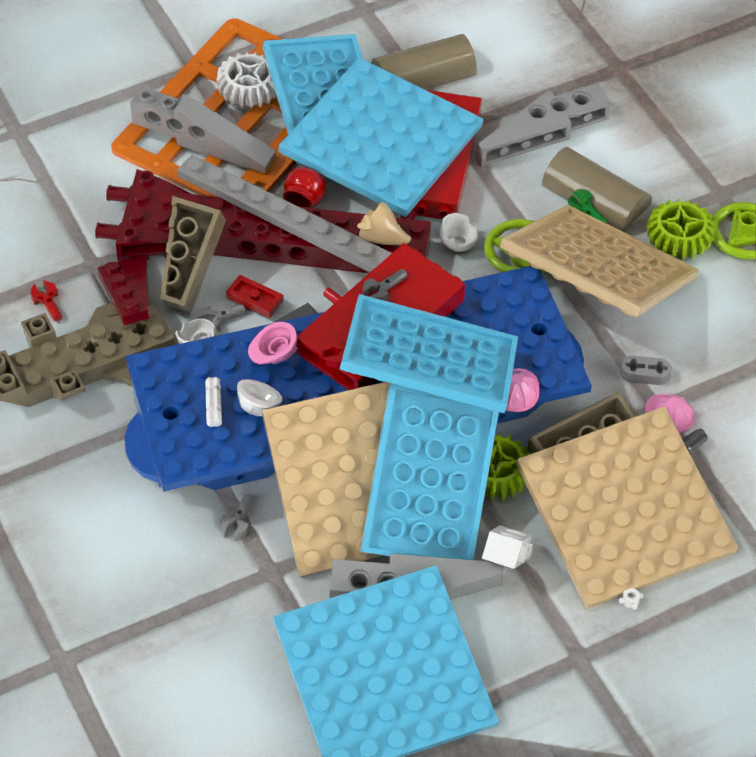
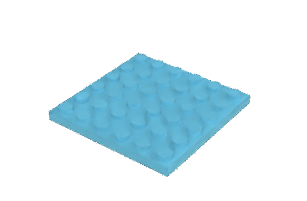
(381, 136)
(385, 669)

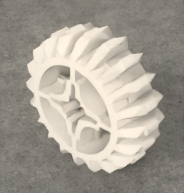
(245, 80)

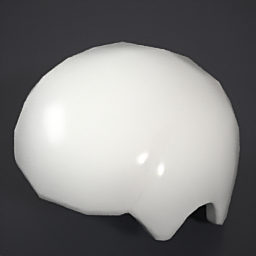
(458, 233)
(196, 330)

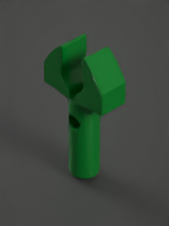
(585, 205)

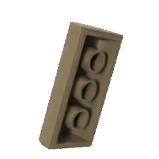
(432, 62)
(612, 195)
(593, 418)

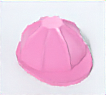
(273, 344)
(523, 391)
(677, 407)

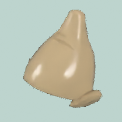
(382, 228)

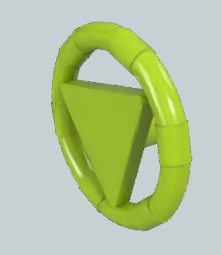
(742, 229)
(494, 239)

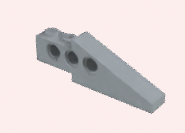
(545, 123)
(200, 129)
(458, 575)

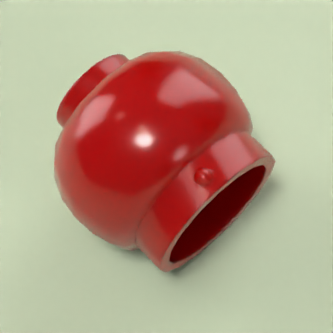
(304, 187)

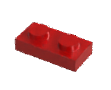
(254, 296)

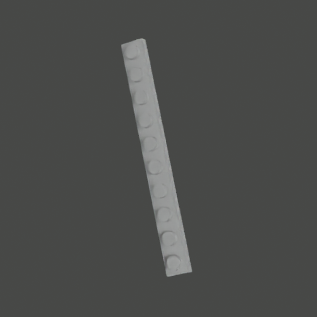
(282, 213)

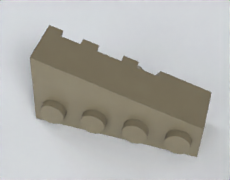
(189, 251)

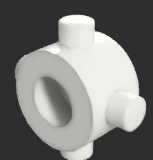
(631, 598)

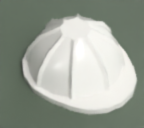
(257, 396)

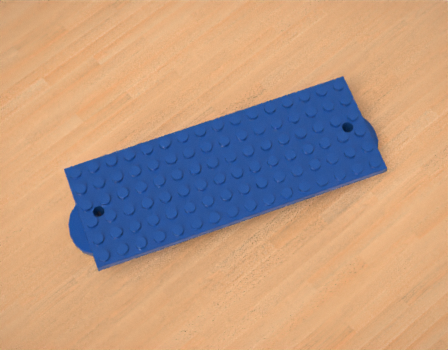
(178, 449)

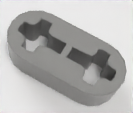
(645, 370)

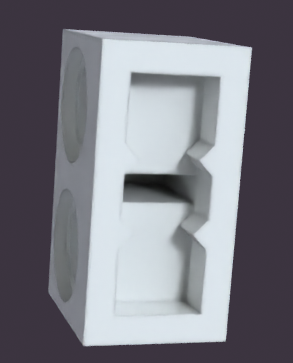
(508, 547)

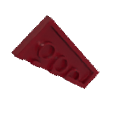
(127, 287)

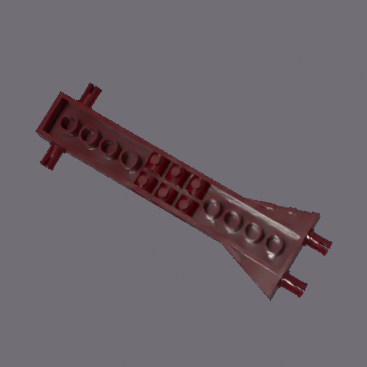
(244, 234)

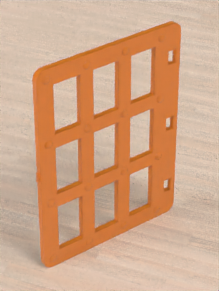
(200, 65)

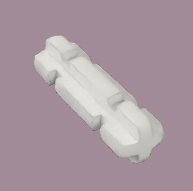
(213, 402)

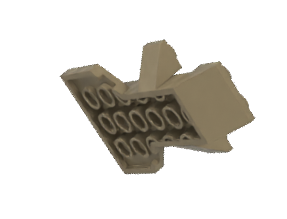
(70, 362)

